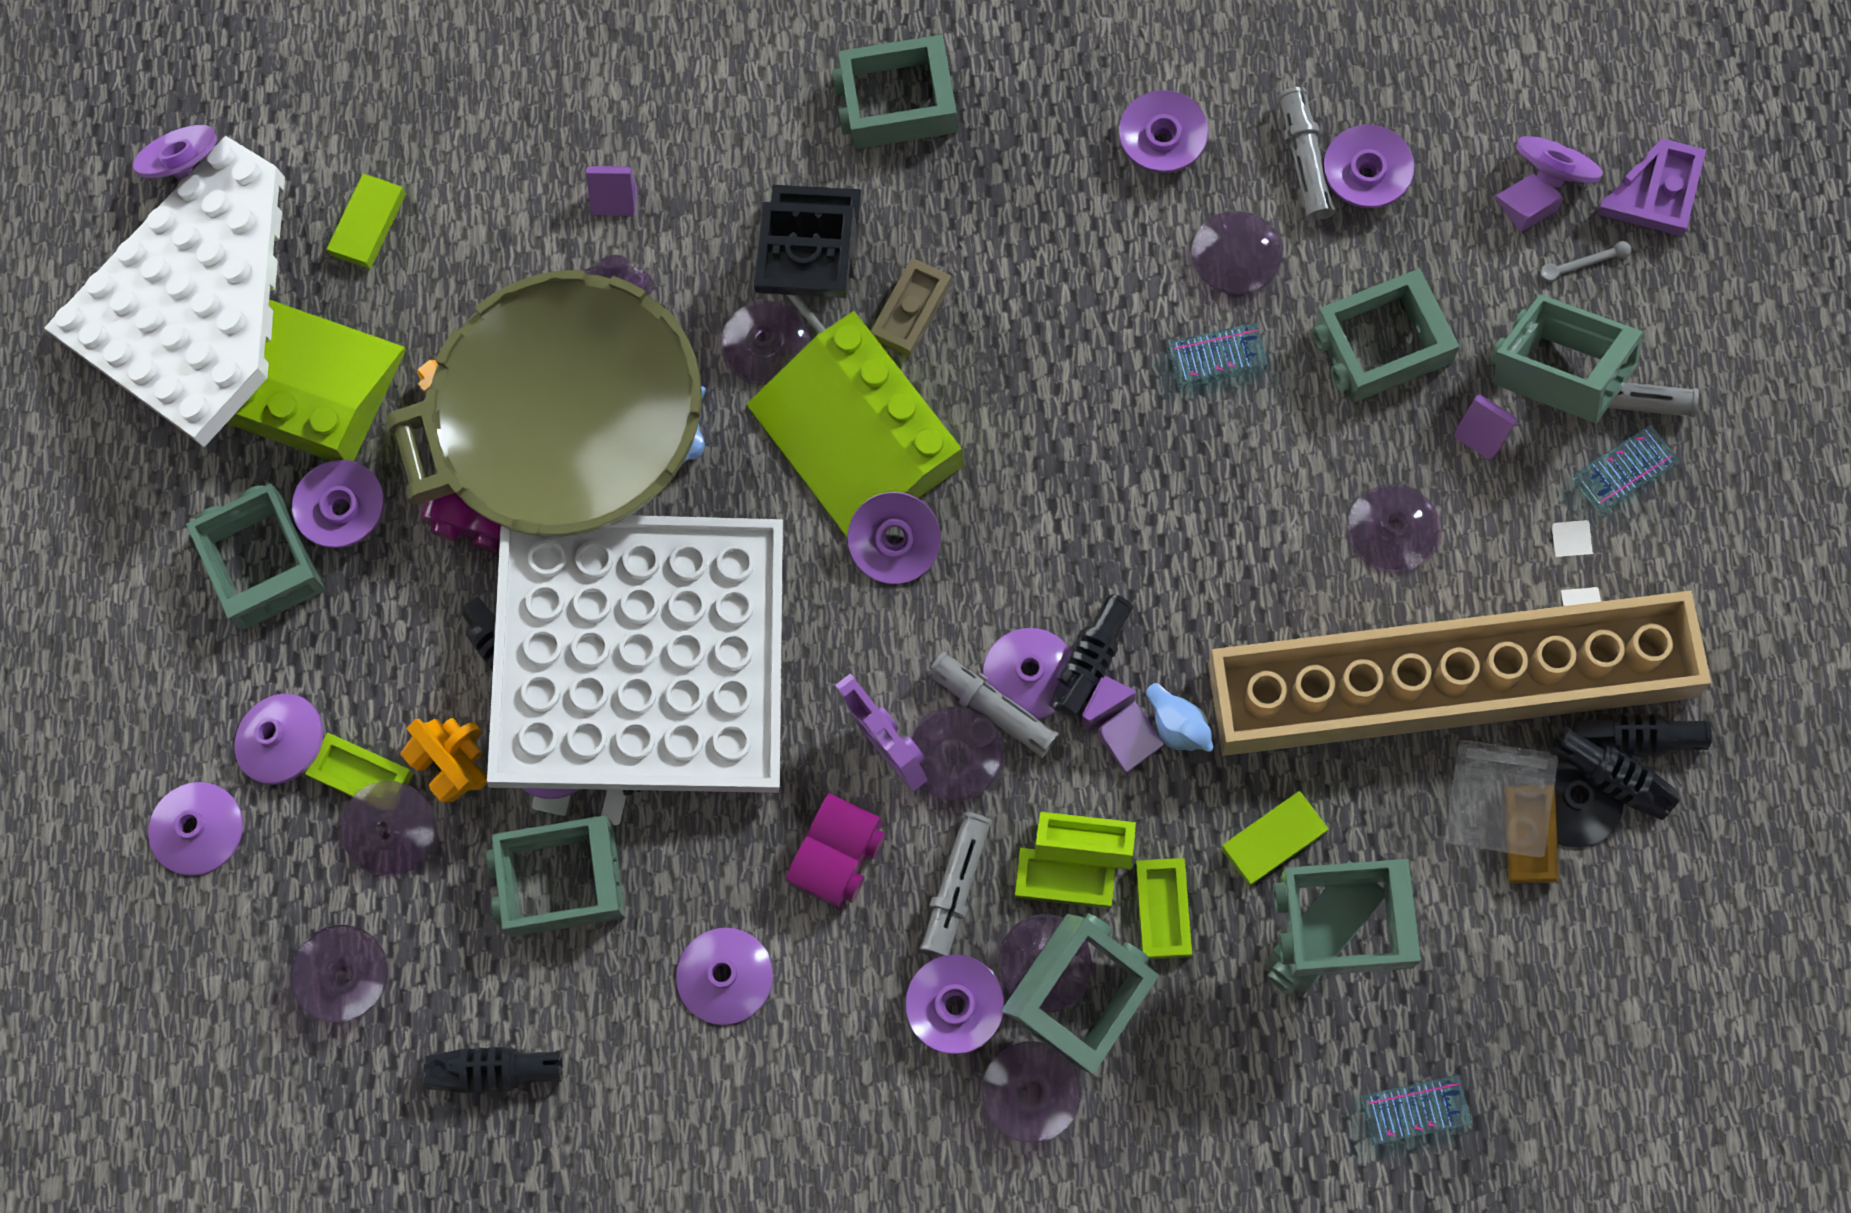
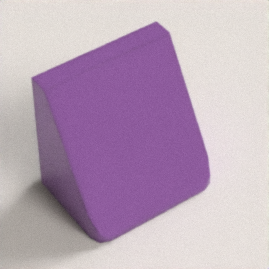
(611, 190)
(1529, 202)
(1485, 427)
(1107, 700)
(1129, 737)

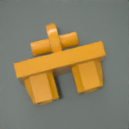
(453, 752)

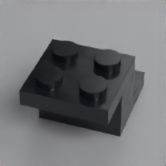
(808, 241)

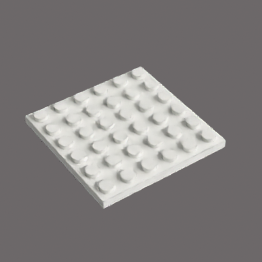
(639, 657)

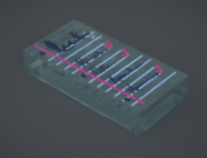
(1217, 355)
(1625, 469)
(1415, 1110)

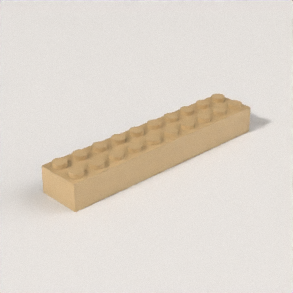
(1458, 673)

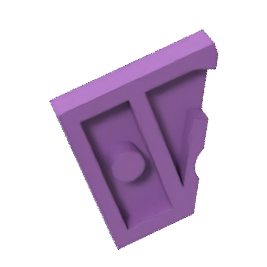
(1658, 189)
(881, 732)

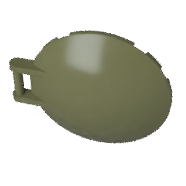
(556, 406)

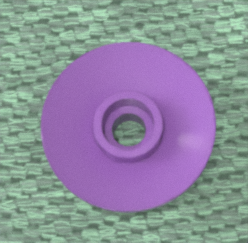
(1166, 114)
(1373, 149)
(175, 152)
(1558, 162)
(328, 487)
(889, 559)
(1009, 655)
(291, 747)
(213, 839)
(949, 978)
(738, 996)

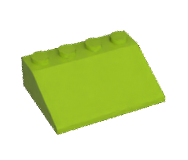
(319, 385)
(854, 422)

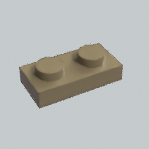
(911, 307)

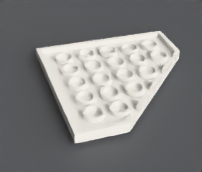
(187, 296)

